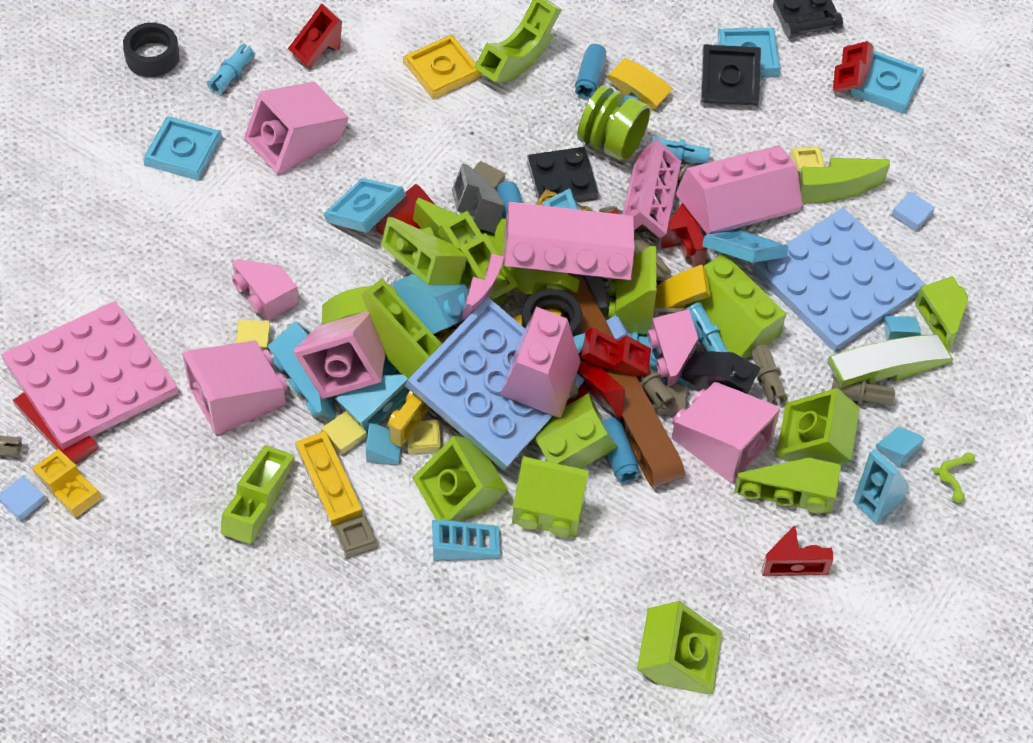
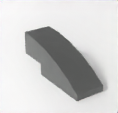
(477, 197)

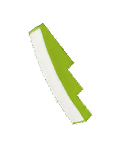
(888, 359)

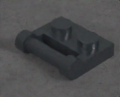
(807, 16)

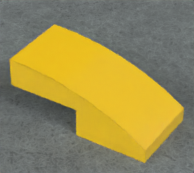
(635, 78)
(683, 288)
(66, 483)

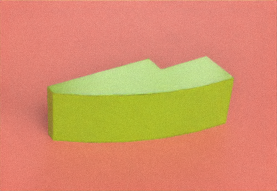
(841, 179)
(467, 238)
(256, 494)

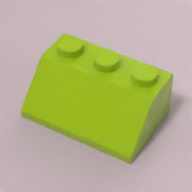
(740, 308)

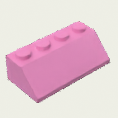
(741, 189)
(568, 240)

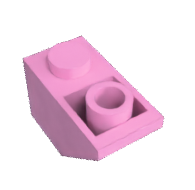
(266, 286)
(675, 342)

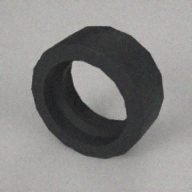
(151, 33)
(557, 300)

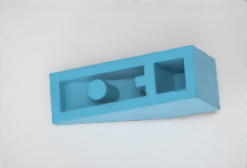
(880, 488)

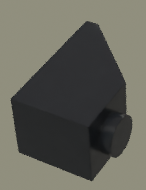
(720, 367)

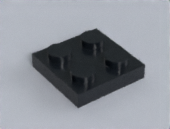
(730, 74)
(563, 171)

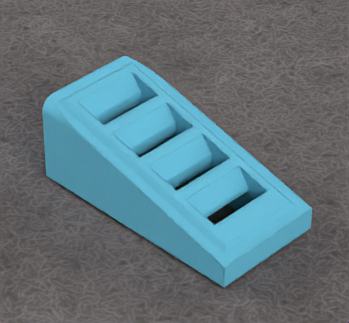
(455, 529)

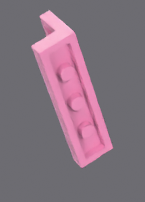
(646, 181)

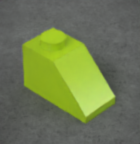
(942, 307)

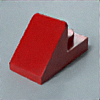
(319, 32)
(685, 231)
(790, 560)

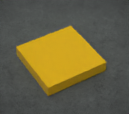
(442, 66)

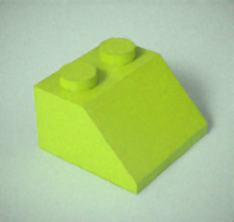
(635, 297)
(819, 428)
(576, 436)
(459, 481)
(550, 497)
(679, 648)

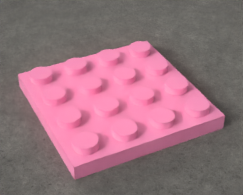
(89, 374)

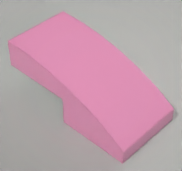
(480, 288)

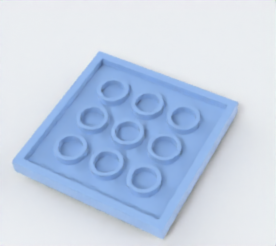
(839, 279)
(466, 381)

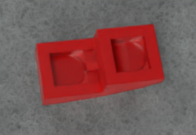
(854, 66)
(617, 355)

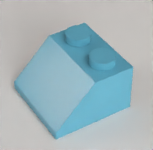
(433, 304)

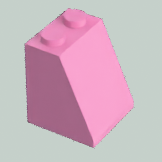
(294, 125)
(342, 355)
(543, 364)
(233, 383)
(726, 429)

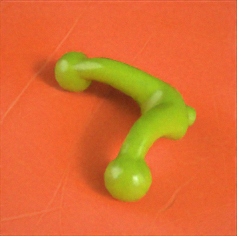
(944, 475)

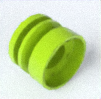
(614, 123)

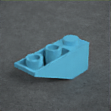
(286, 361)

